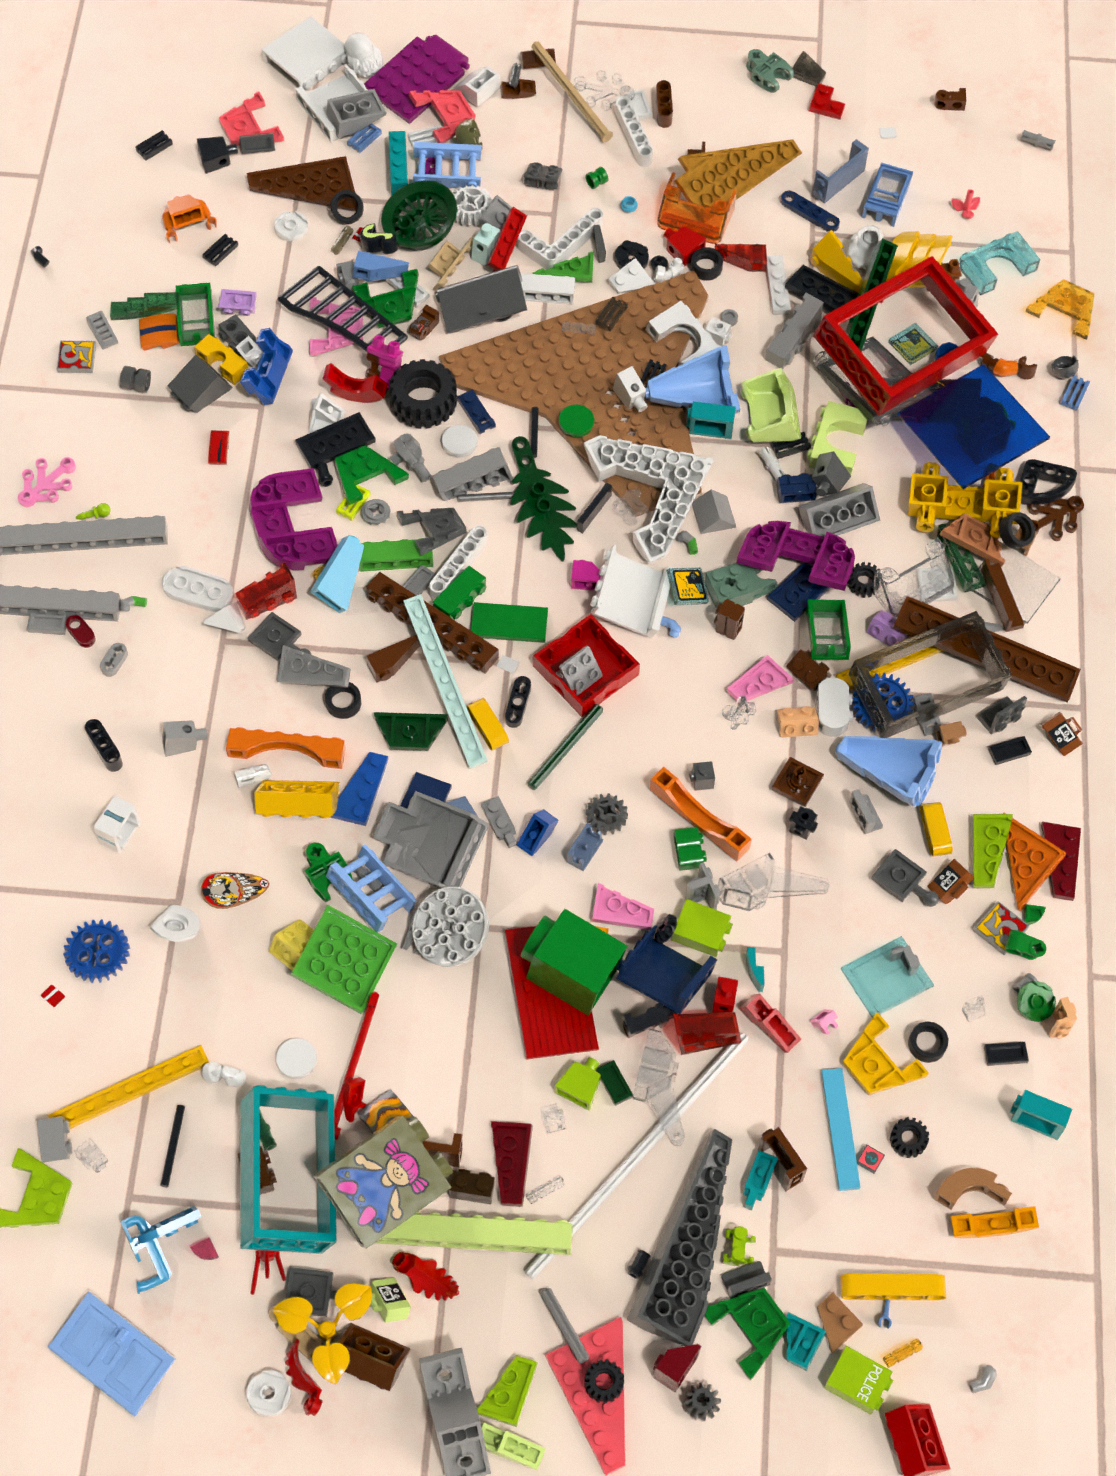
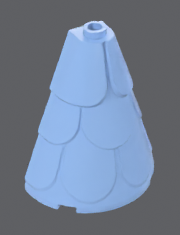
(698, 380)
(894, 764)

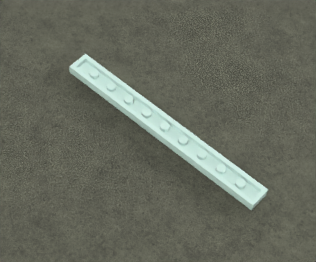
(445, 681)

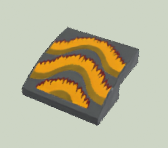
(383, 1111)

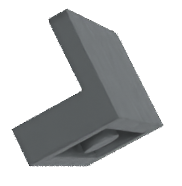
(746, 1279)

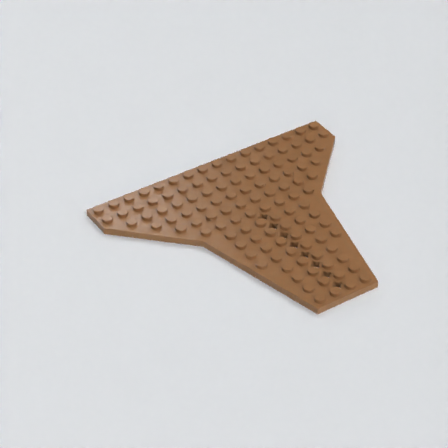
(562, 369)

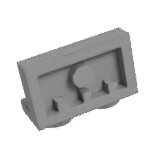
(865, 812)

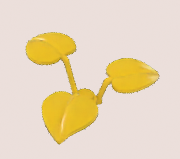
(330, 1359)

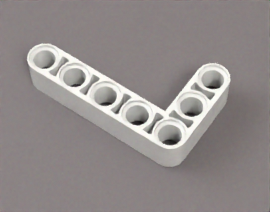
(565, 245)

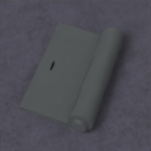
(482, 299)

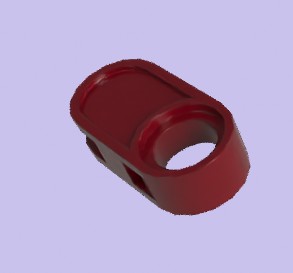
(83, 634)

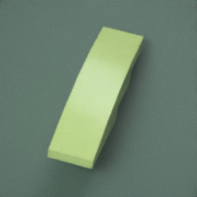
(512, 1447)

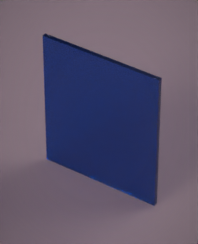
(973, 426)

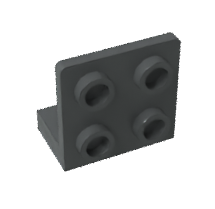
(1001, 714)

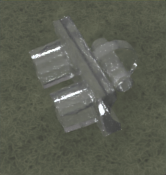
(739, 712)

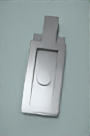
(499, 820)

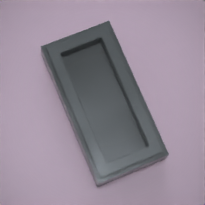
(257, 143)
(599, 243)

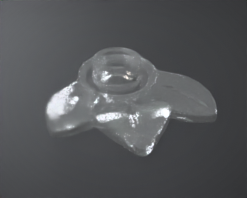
(633, 507)

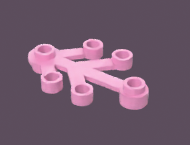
(45, 483)

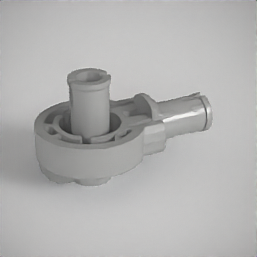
(410, 451)

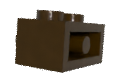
(472, 1186)

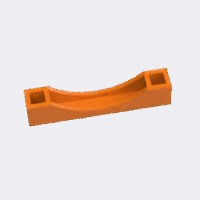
(247, 743)
(724, 835)

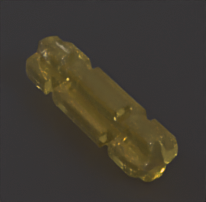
(902, 1353)

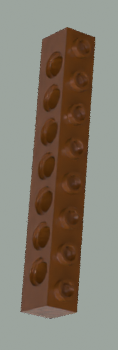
(458, 633)

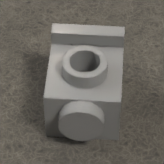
(345, 274)

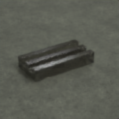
(623, 307)

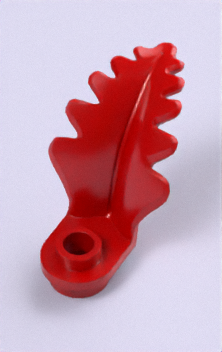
(425, 1276)
(303, 1381)

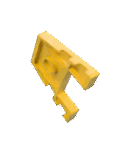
(873, 1067)

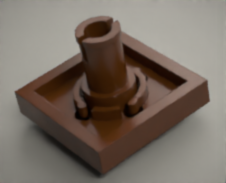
(800, 776)

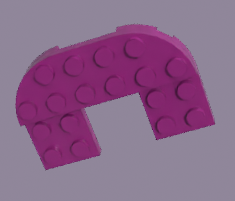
(274, 525)
(829, 554)

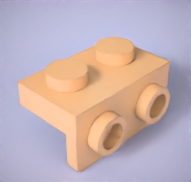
(798, 721)
(1065, 1018)

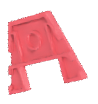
(450, 107)
(241, 121)

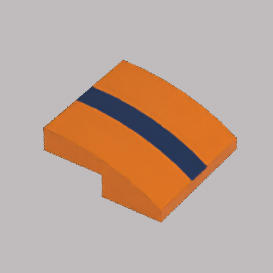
(158, 331)

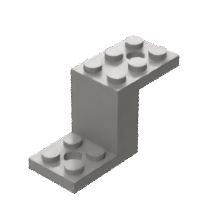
(454, 1414)

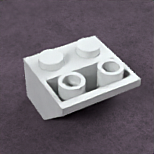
(479, 85)

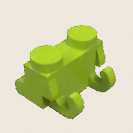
(738, 1247)

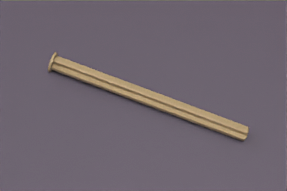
(572, 91)

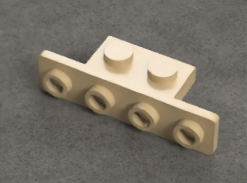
(446, 259)

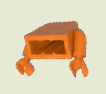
(185, 211)

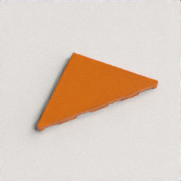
(1030, 861)

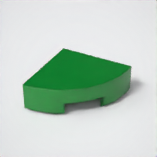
(1033, 913)

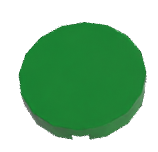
(576, 420)
(1036, 1001)

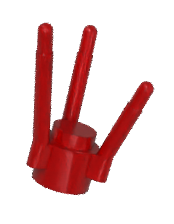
(266, 1257)

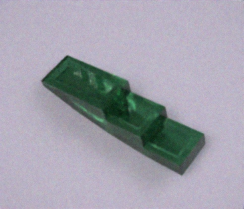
(145, 306)

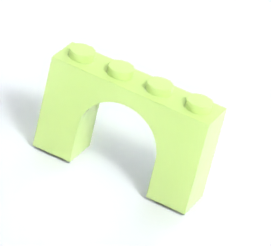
(837, 418)

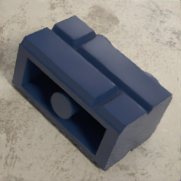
(796, 488)

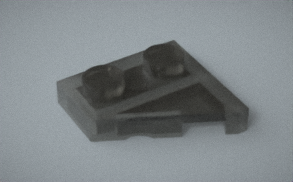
(808, 70)

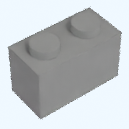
(53, 1139)

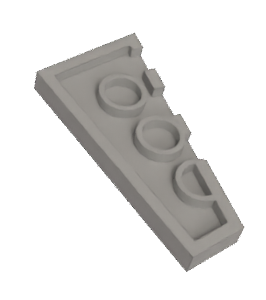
(308, 669)

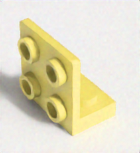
(290, 943)

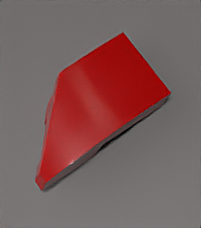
(352, 1097)

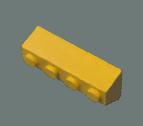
(297, 798)

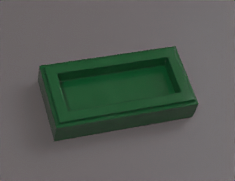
(614, 1083)

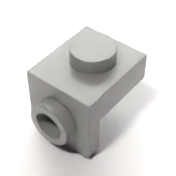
(909, 960)

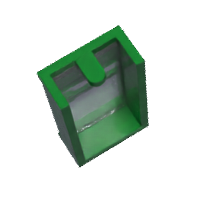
(195, 313)
(828, 629)

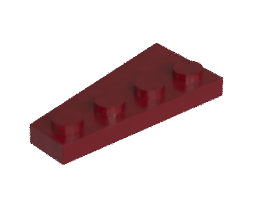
(1065, 874)

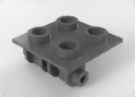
(538, 172)

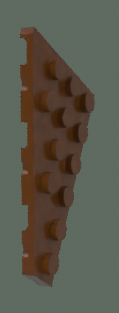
(307, 182)

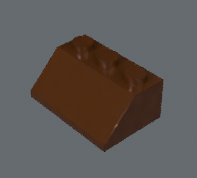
(373, 1357)

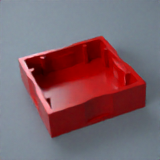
(612, 658)

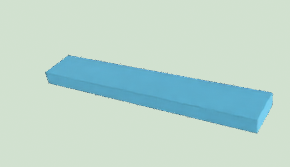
(840, 1129)

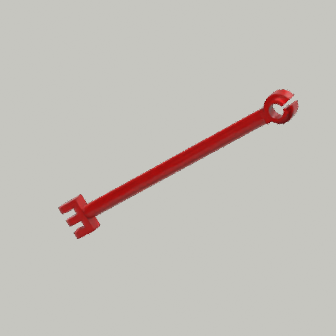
(355, 1058)

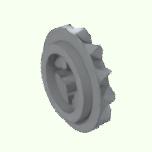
(373, 505)

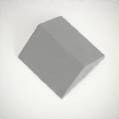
(713, 512)

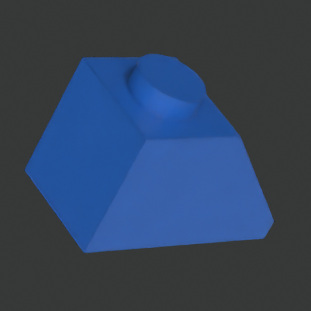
(537, 831)

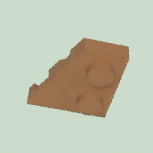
(837, 1321)

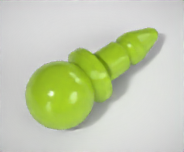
(101, 510)

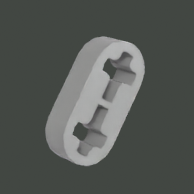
(111, 658)

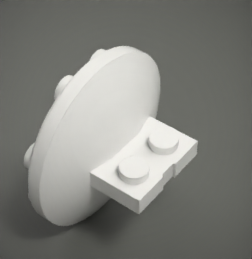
(450, 926)

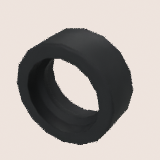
(360, 206)
(706, 253)
(1026, 526)
(343, 713)
(935, 1029)

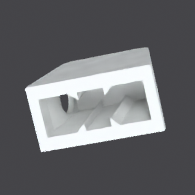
(630, 389)

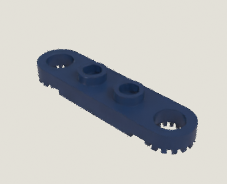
(810, 211)

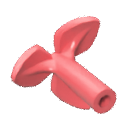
(969, 204)

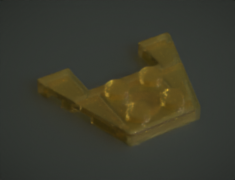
(1069, 300)

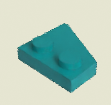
(802, 1341)

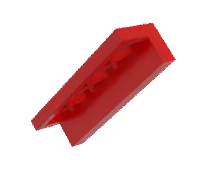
(507, 239)

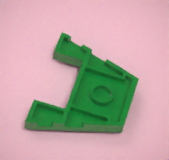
(393, 305)
(361, 466)
(760, 1321)

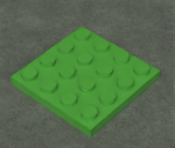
(344, 959)

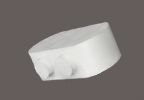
(833, 707)

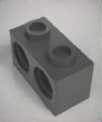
(234, 332)

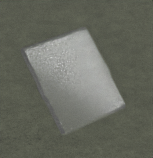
(1026, 579)

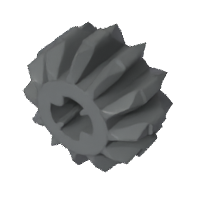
(708, 1396)

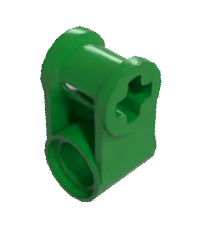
(1025, 945)

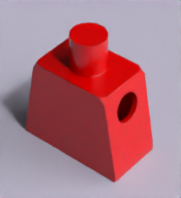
(683, 243)
(725, 994)

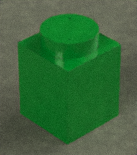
(572, 959)

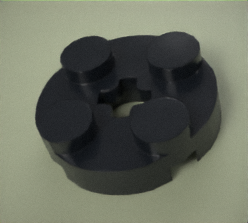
(628, 249)

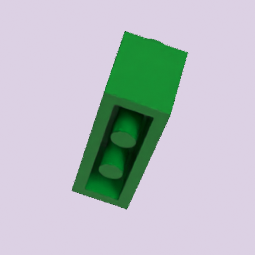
(461, 593)

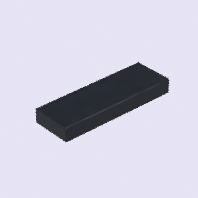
(594, 508)

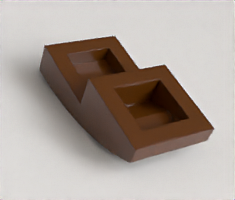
(524, 89)

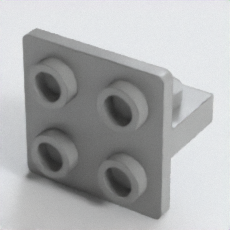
(580, 670)
(703, 888)

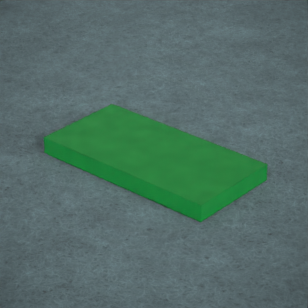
(510, 622)

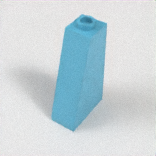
(339, 575)

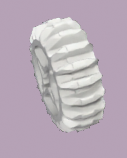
(471, 204)

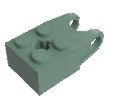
(737, 584)

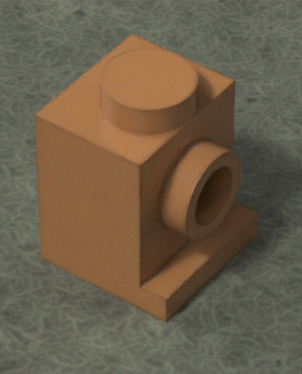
(950, 733)

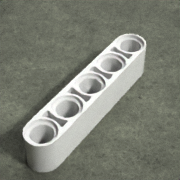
(633, 131)
(462, 556)

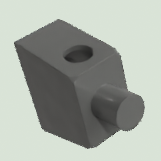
(829, 474)

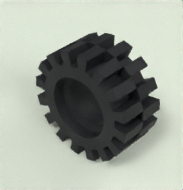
(856, 585)
(918, 1129)
(607, 1368)

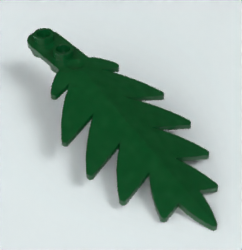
(541, 502)

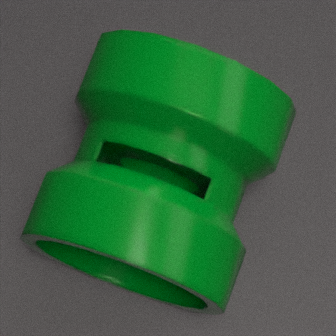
(597, 177)

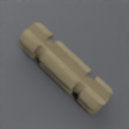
(342, 240)

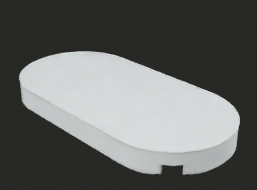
(198, 588)

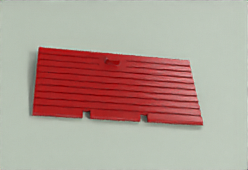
(547, 1022)

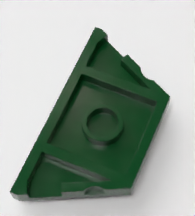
(410, 730)

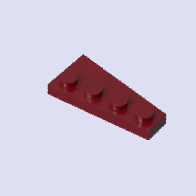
(512, 1153)

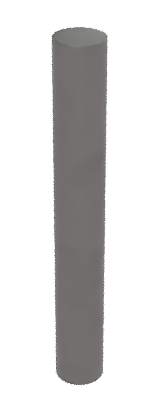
(485, 496)

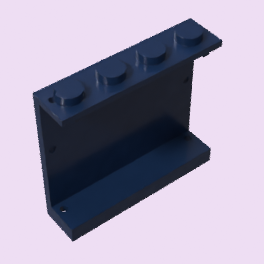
(663, 972)

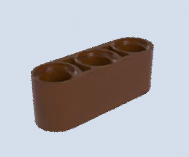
(664, 104)

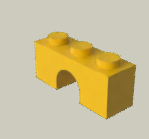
(213, 350)

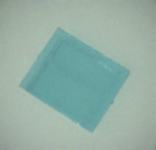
(884, 983)

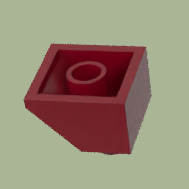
(675, 1364)

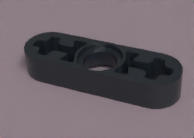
(519, 708)

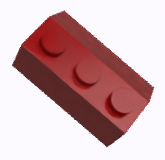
(917, 1440)

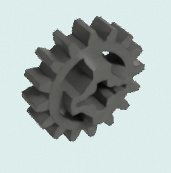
(609, 821)

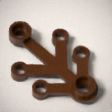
(1058, 515)

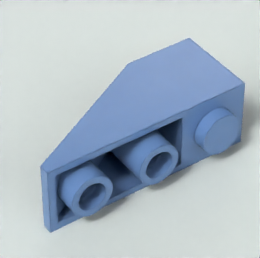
(377, 267)

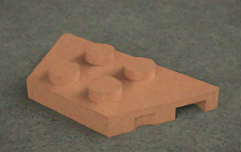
(974, 537)

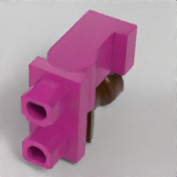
(384, 355)

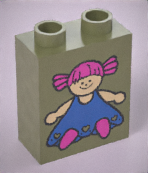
(384, 1179)

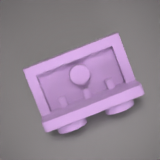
(237, 301)
(882, 626)

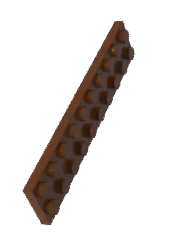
(1025, 663)

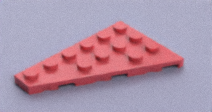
(600, 1422)

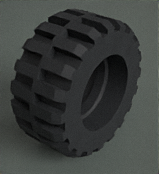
(423, 375)

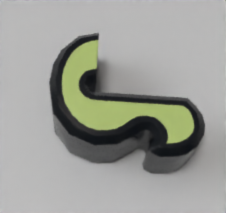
(376, 242)

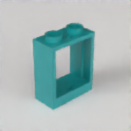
(711, 420)
(1040, 1114)

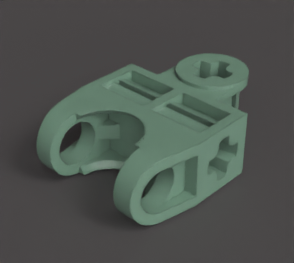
(767, 69)

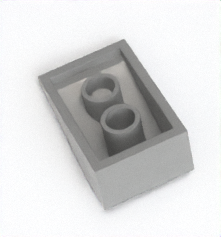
(354, 111)

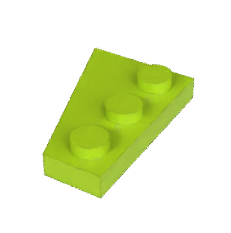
(509, 1395)

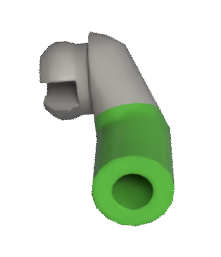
(690, 540)
(132, 600)

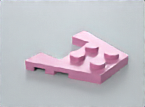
(335, 339)

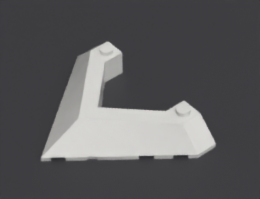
(675, 472)

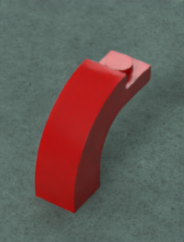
(354, 389)

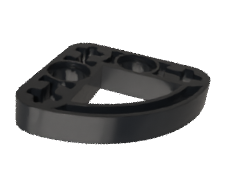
(1035, 474)

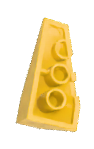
(832, 262)

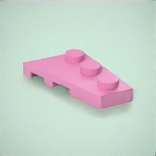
(760, 679)
(618, 910)

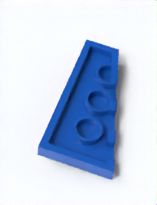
(360, 793)

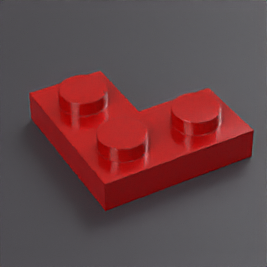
(824, 105)

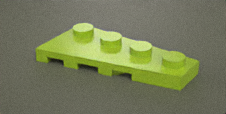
(989, 845)

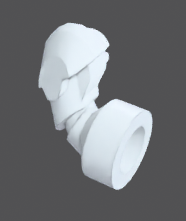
(675, 269)
(214, 1072)

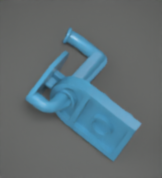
(148, 1237)

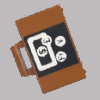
(1062, 733)
(951, 882)

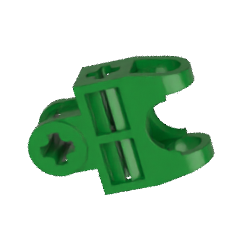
(319, 867)

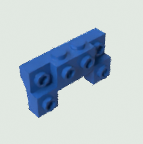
(270, 369)

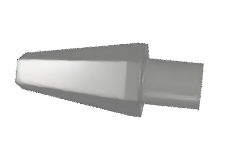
(994, 627)

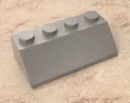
(841, 511)

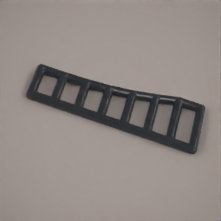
(328, 321)

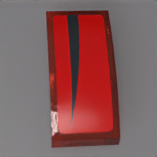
(218, 447)

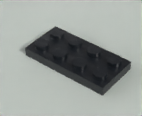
(821, 287)
(335, 440)

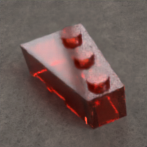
(268, 593)
(706, 1031)

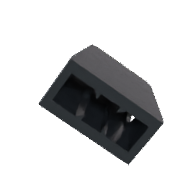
(215, 153)

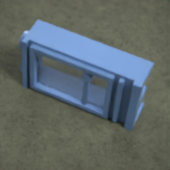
(888, 192)

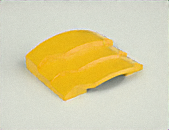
(914, 249)

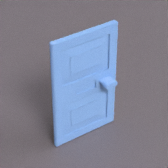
(111, 1353)

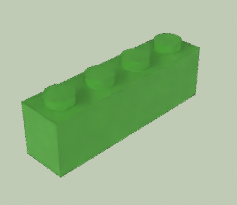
(393, 555)

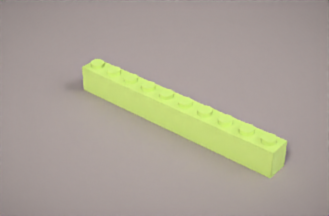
(483, 1234)

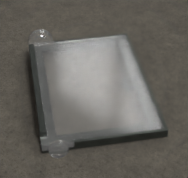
(888, 367)

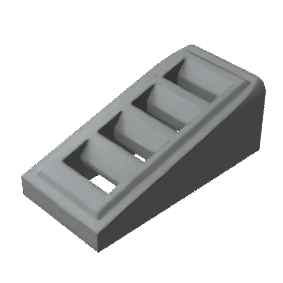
(96, 320)
(921, 702)

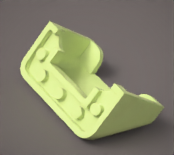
(771, 408)

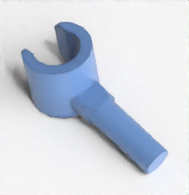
(885, 1315)

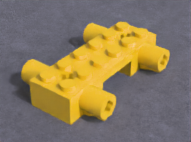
(934, 498)

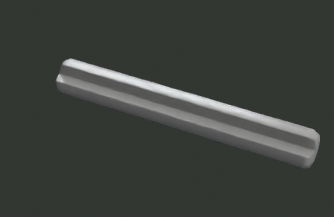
(564, 1325)

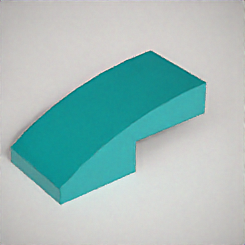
(756, 972)

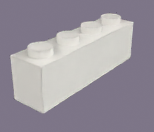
(548, 288)

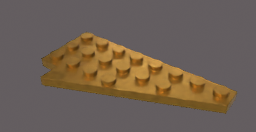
(717, 173)

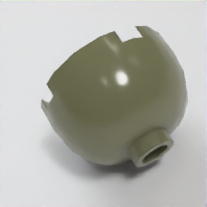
(467, 133)

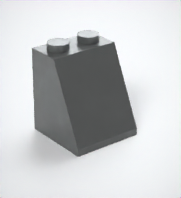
(198, 385)

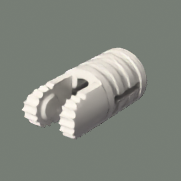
(252, 775)

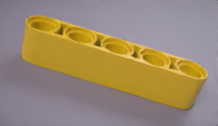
(893, 1286)

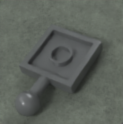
(275, 633)
(901, 877)
(313, 1286)

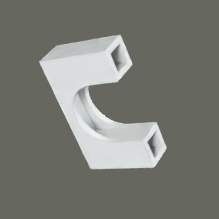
(681, 319)

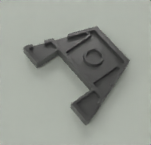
(440, 524)

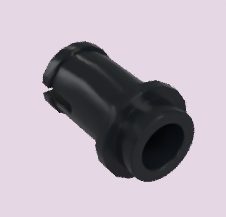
(325, 477)
(638, 1264)

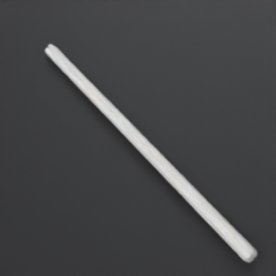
(641, 1150)

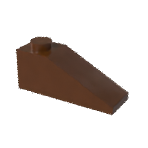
(390, 659)

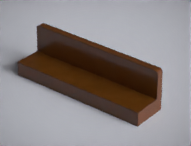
(1002, 596)

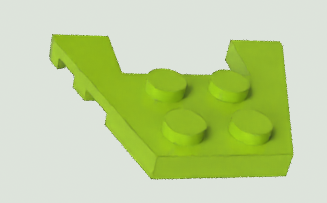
(43, 1197)

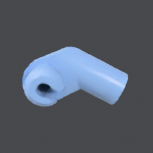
(672, 624)

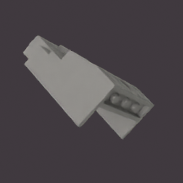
(430, 840)

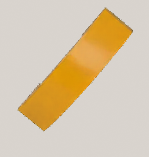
(995, 1224)

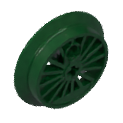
(420, 218)

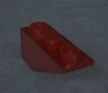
(745, 256)

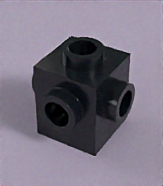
(803, 822)

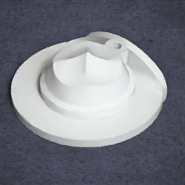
(176, 924)

